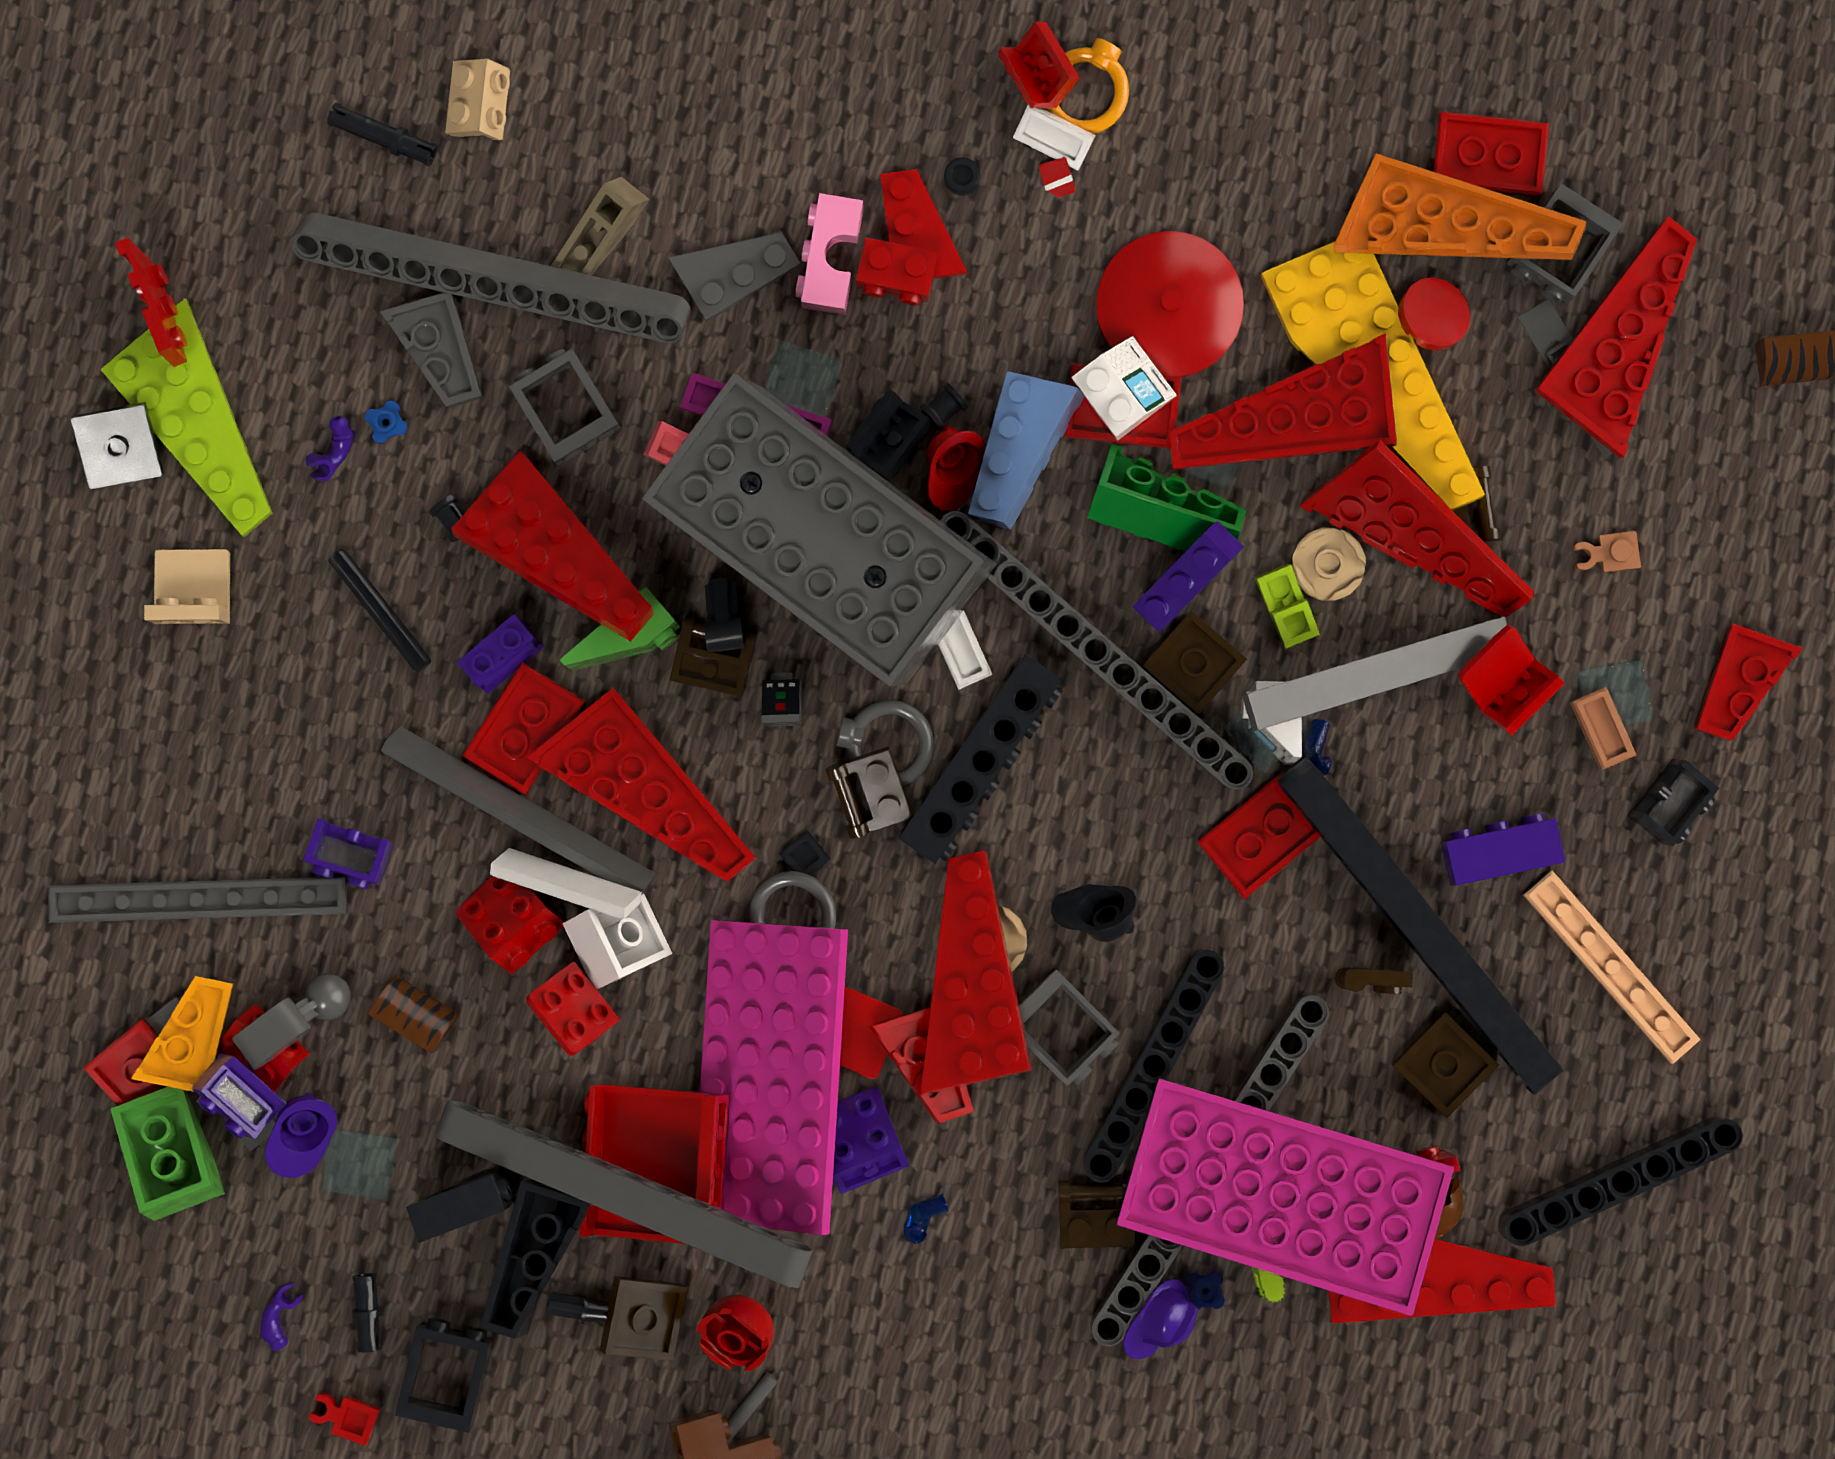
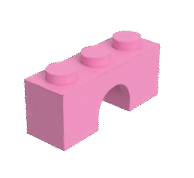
(834, 221)

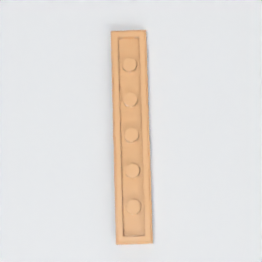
(1611, 967)

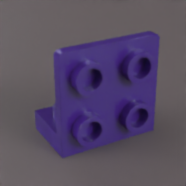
(865, 1141)

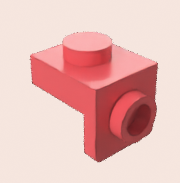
(664, 442)

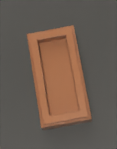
(1603, 728)

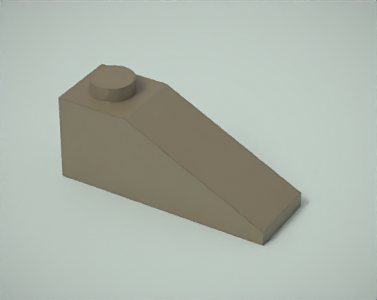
(601, 227)

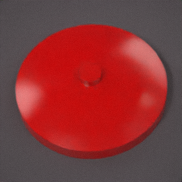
(1173, 299)

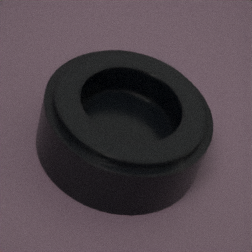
(962, 176)

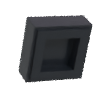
(805, 854)

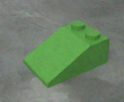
(607, 646)
(166, 1153)

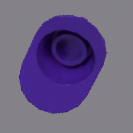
(300, 1136)
(1162, 1322)

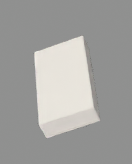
(1054, 136)
(964, 654)

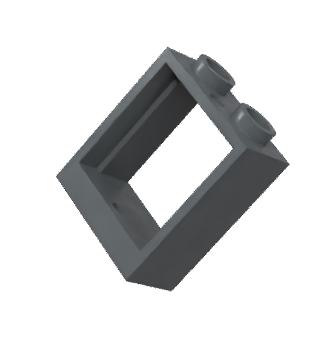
(1598, 223)
(583, 438)
(1102, 1046)

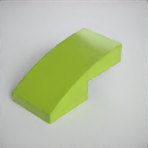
(1287, 605)

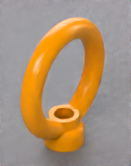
(1104, 56)

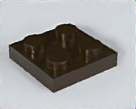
(1194, 663)
(1445, 1064)
(643, 1318)

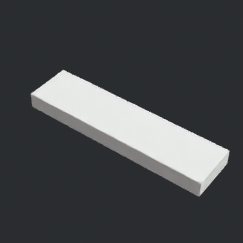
(565, 883)

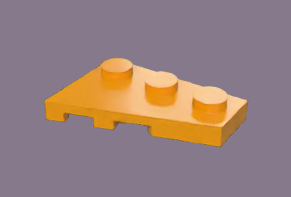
(189, 1037)

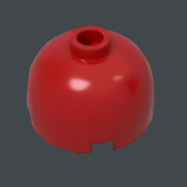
(736, 1332)

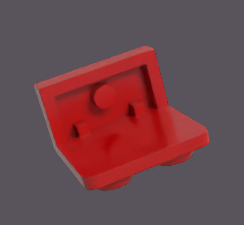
(1508, 681)
(508, 922)
(572, 1009)
(859, 1045)

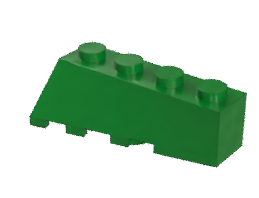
(1156, 505)

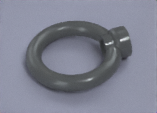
(852, 732)
(798, 879)

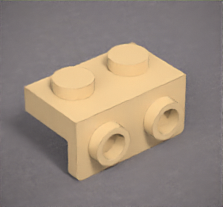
(477, 99)

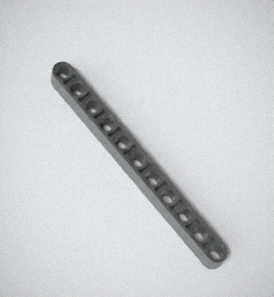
(490, 277)
(1114, 656)
(1251, 1086)
(625, 1193)

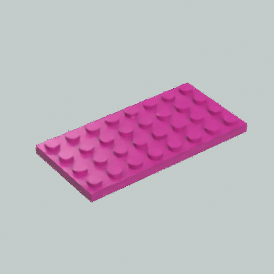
(777, 1055)
(1286, 1196)

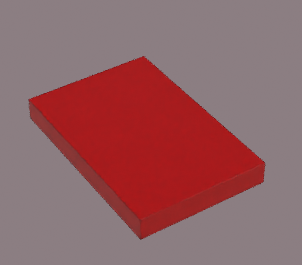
(1492, 152)
(1151, 432)
(518, 724)
(1258, 839)

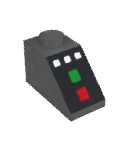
(781, 701)

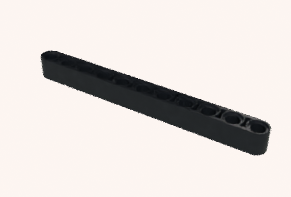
(1419, 925)

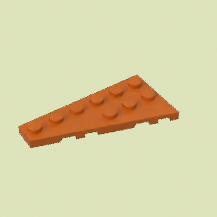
(1431, 214)

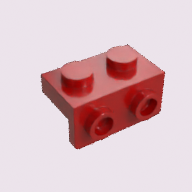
(1040, 67)
(896, 271)
(275, 1071)

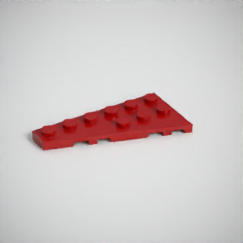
(1614, 353)
(1314, 412)
(1395, 507)
(542, 540)
(628, 772)
(974, 1002)
(1460, 1282)

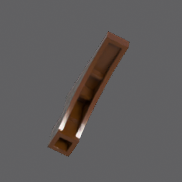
(706, 1436)

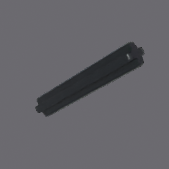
(379, 610)

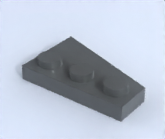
(733, 271)
(438, 345)

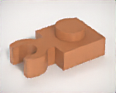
(1613, 551)

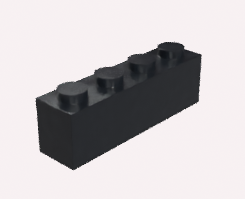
(533, 1246)

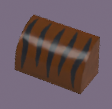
(1796, 358)
(414, 1014)

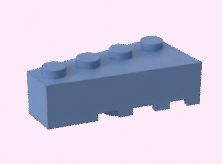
(1022, 437)

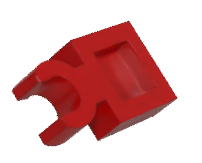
(351, 1419)

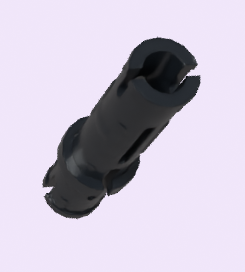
(394, 139)

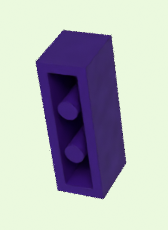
(1188, 576)
(1502, 850)

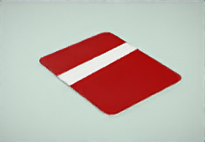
(1057, 177)

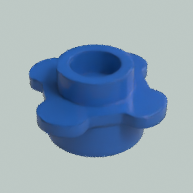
(395, 426)

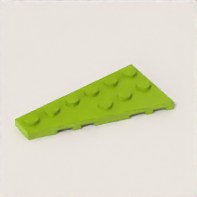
(193, 420)

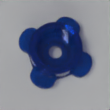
(1212, 1282)

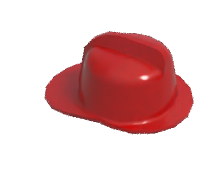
(954, 467)

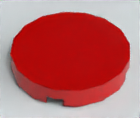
(1434, 313)

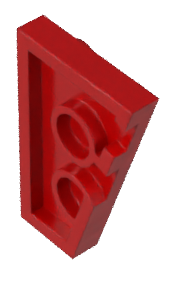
(915, 221)
(160, 310)
(1741, 679)

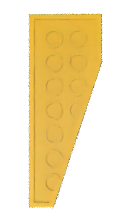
(1343, 302)

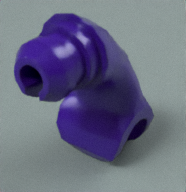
(342, 441)
(270, 1324)

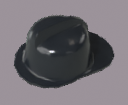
(1096, 909)

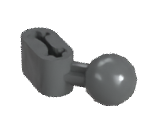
(285, 1023)

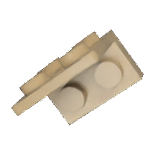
(191, 587)

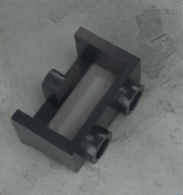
(1674, 802)

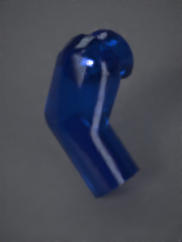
(1315, 744)
(920, 1216)

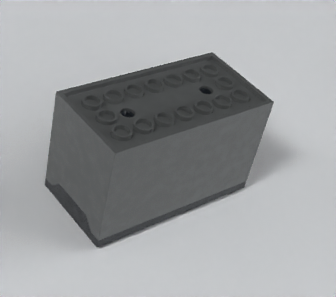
(819, 531)

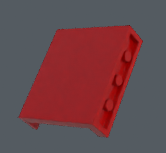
(660, 1136)

